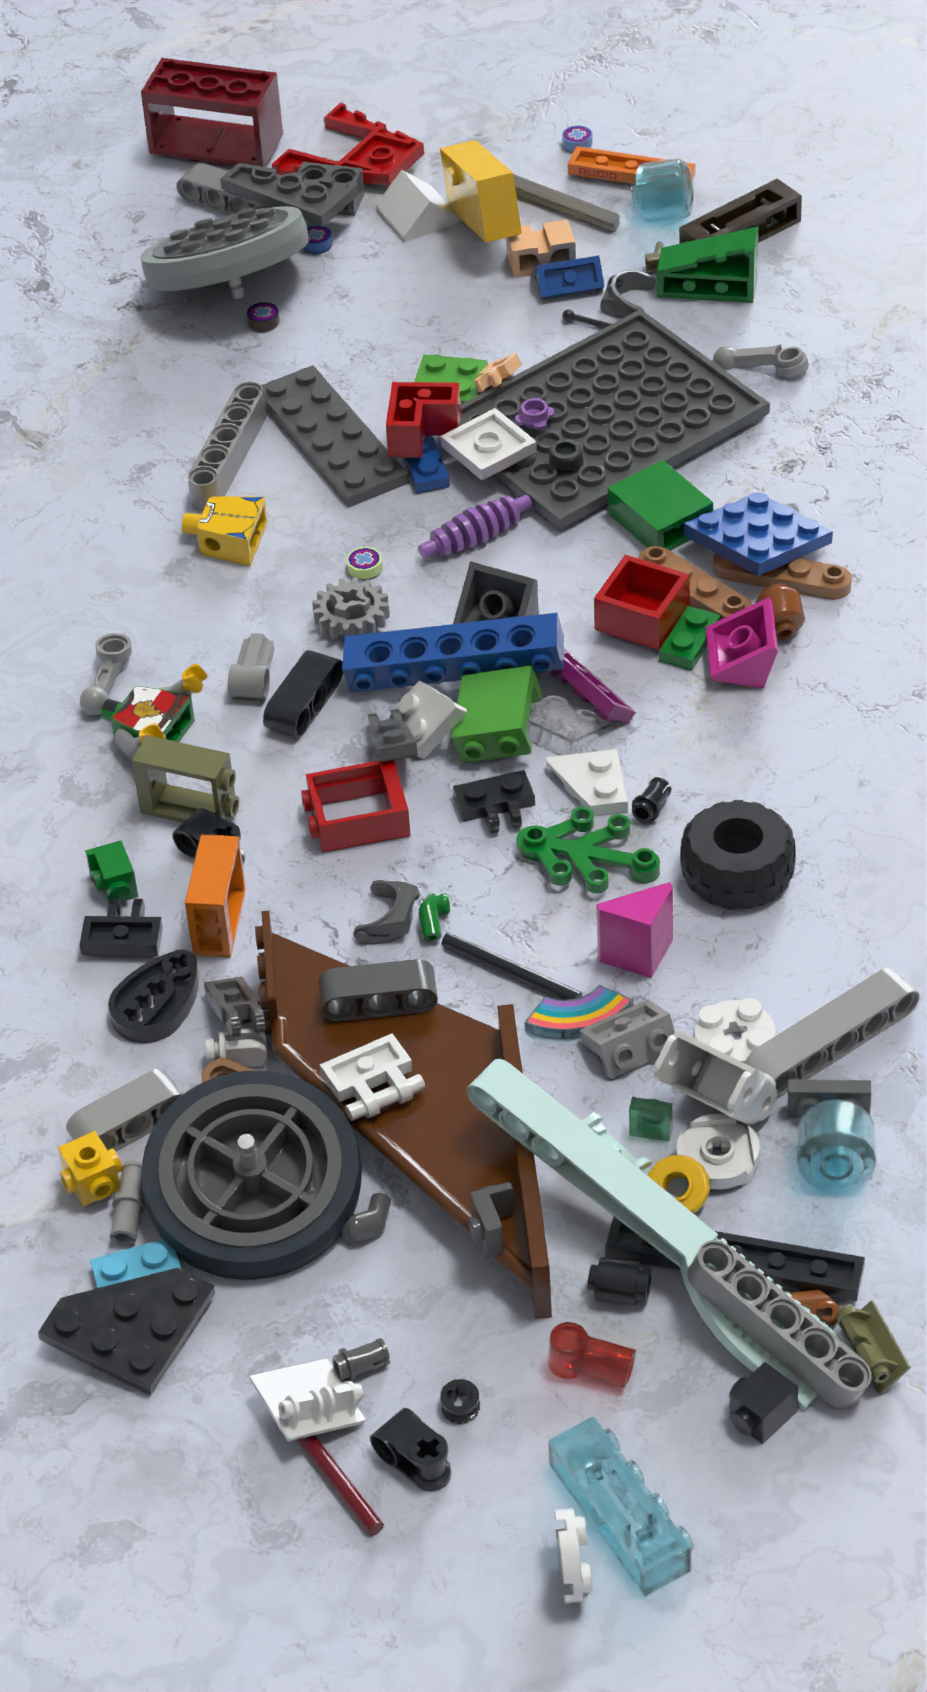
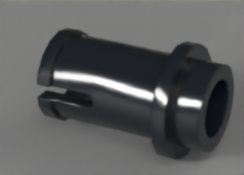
(647, 806)

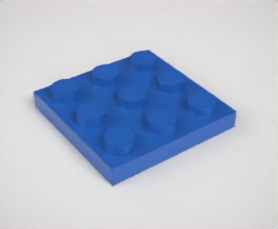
(758, 533)

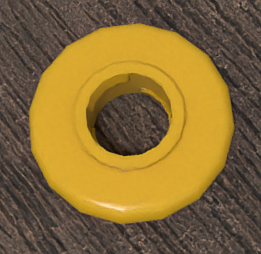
(683, 1167)

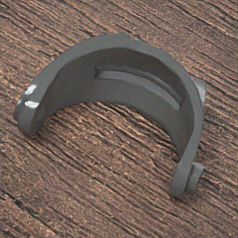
(620, 283)
(397, 920)

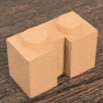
(540, 247)

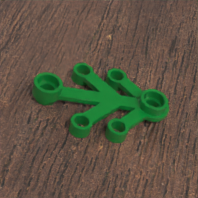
(541, 844)

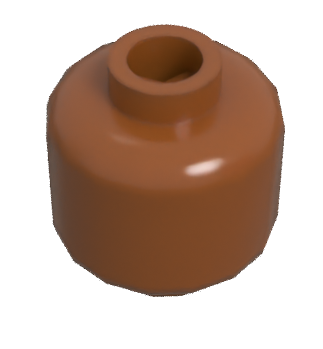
(786, 608)

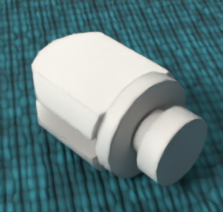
(245, 1049)

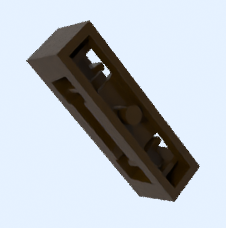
(749, 211)

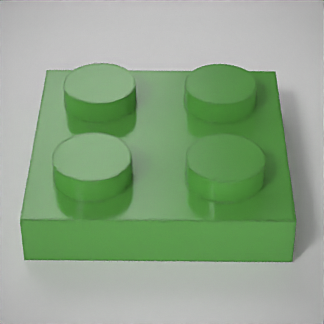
(452, 369)

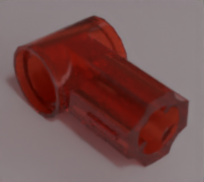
(589, 1356)

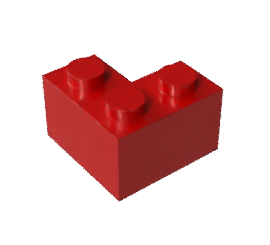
(418, 412)

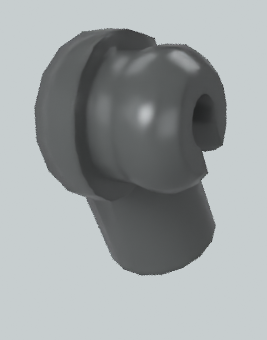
(370, 1222)

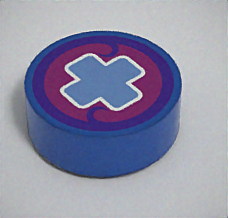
(319, 239)

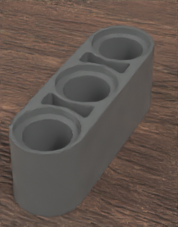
(377, 990)

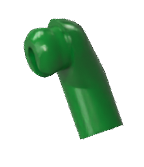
(429, 918)

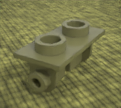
(874, 1344)

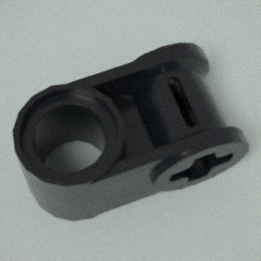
(202, 823)
(413, 1450)

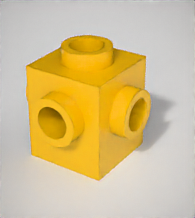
(89, 1168)

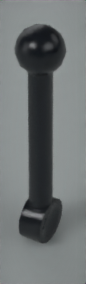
(568, 315)

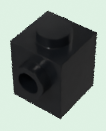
(762, 1402)

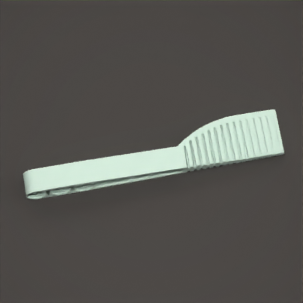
(623, 1191)

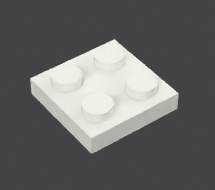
(488, 444)

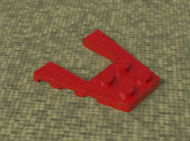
(379, 153)

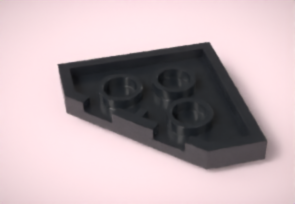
(130, 1325)

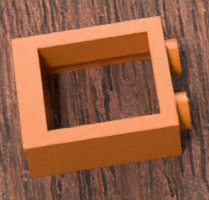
(215, 895)

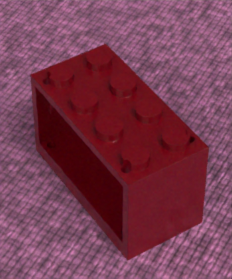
(214, 90)

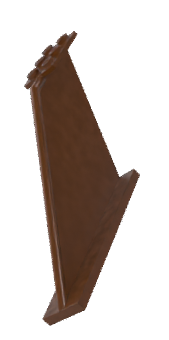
(439, 1133)

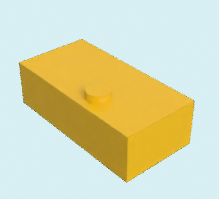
(481, 190)

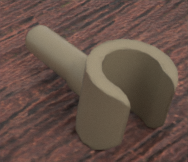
(652, 259)

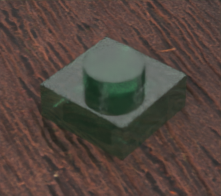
(650, 1119)

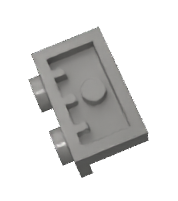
(629, 1037)

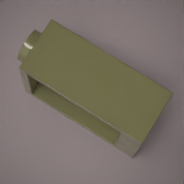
(178, 803)

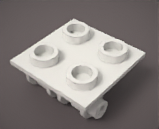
(309, 1399)

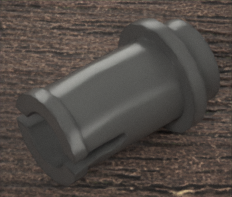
(360, 1359)

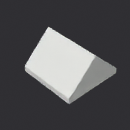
(414, 208)

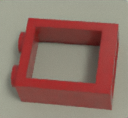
(353, 783)

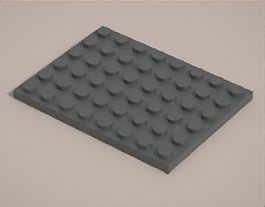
(629, 401)

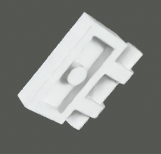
(368, 1067)

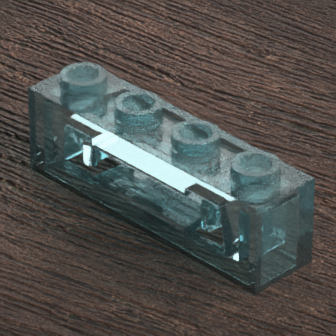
(661, 1547)

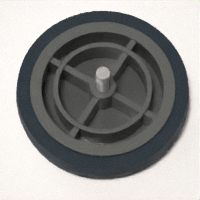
(251, 1174)

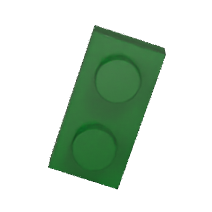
(688, 638)

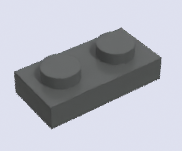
(807, 1093)

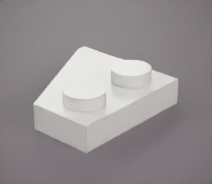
(429, 716)
(592, 779)

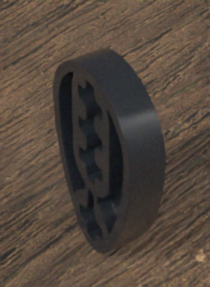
(168, 1010)

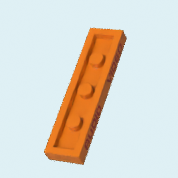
(610, 164)

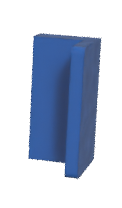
(569, 277)

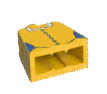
(229, 527)

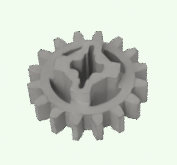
(350, 608)

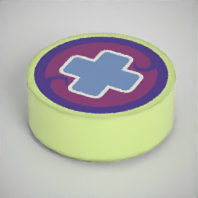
(364, 563)

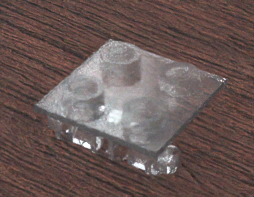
(561, 726)

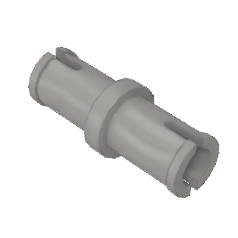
(128, 1204)

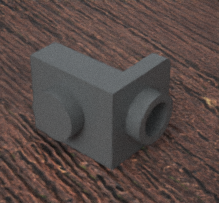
(486, 1209)

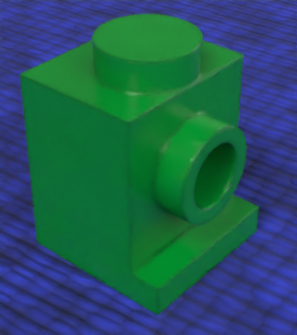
(112, 871)

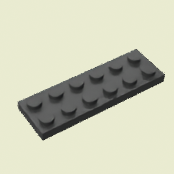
(332, 436)

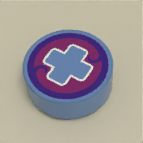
(577, 136)

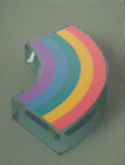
(566, 1017)

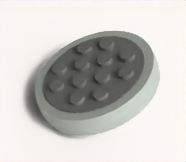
(224, 249)

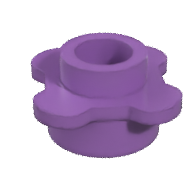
(534, 414)

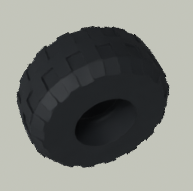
(737, 854)

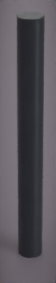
(509, 967)

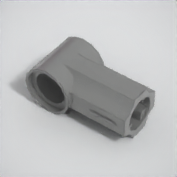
(251, 674)

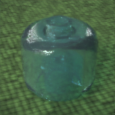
(663, 190)
(836, 1146)

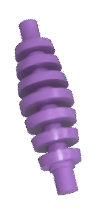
(475, 526)

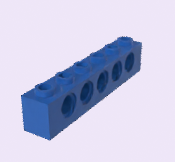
(451, 651)

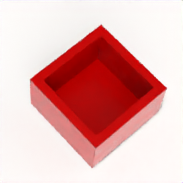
(641, 602)

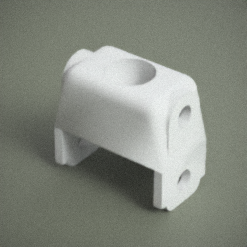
(715, 1078)

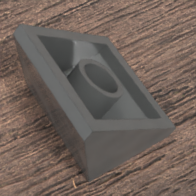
(495, 595)

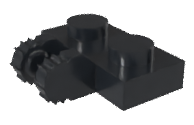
(495, 796)
(121, 934)

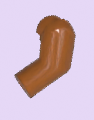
(819, 1305)

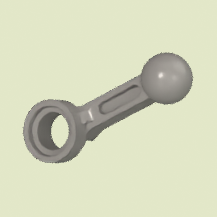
(787, 361)
(113, 652)

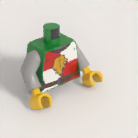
(154, 711)

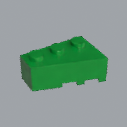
(711, 268)

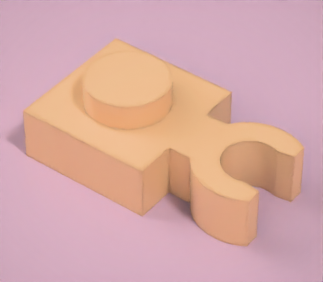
(497, 372)

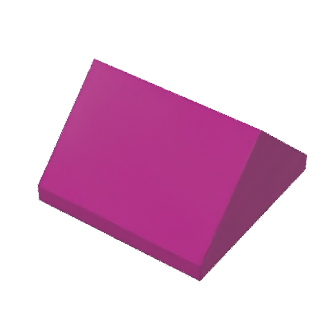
(743, 646)
(636, 929)

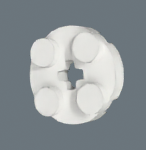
(735, 1016)
(722, 1131)
(568, 1544)

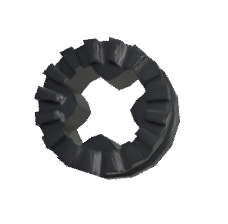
(469, 1407)

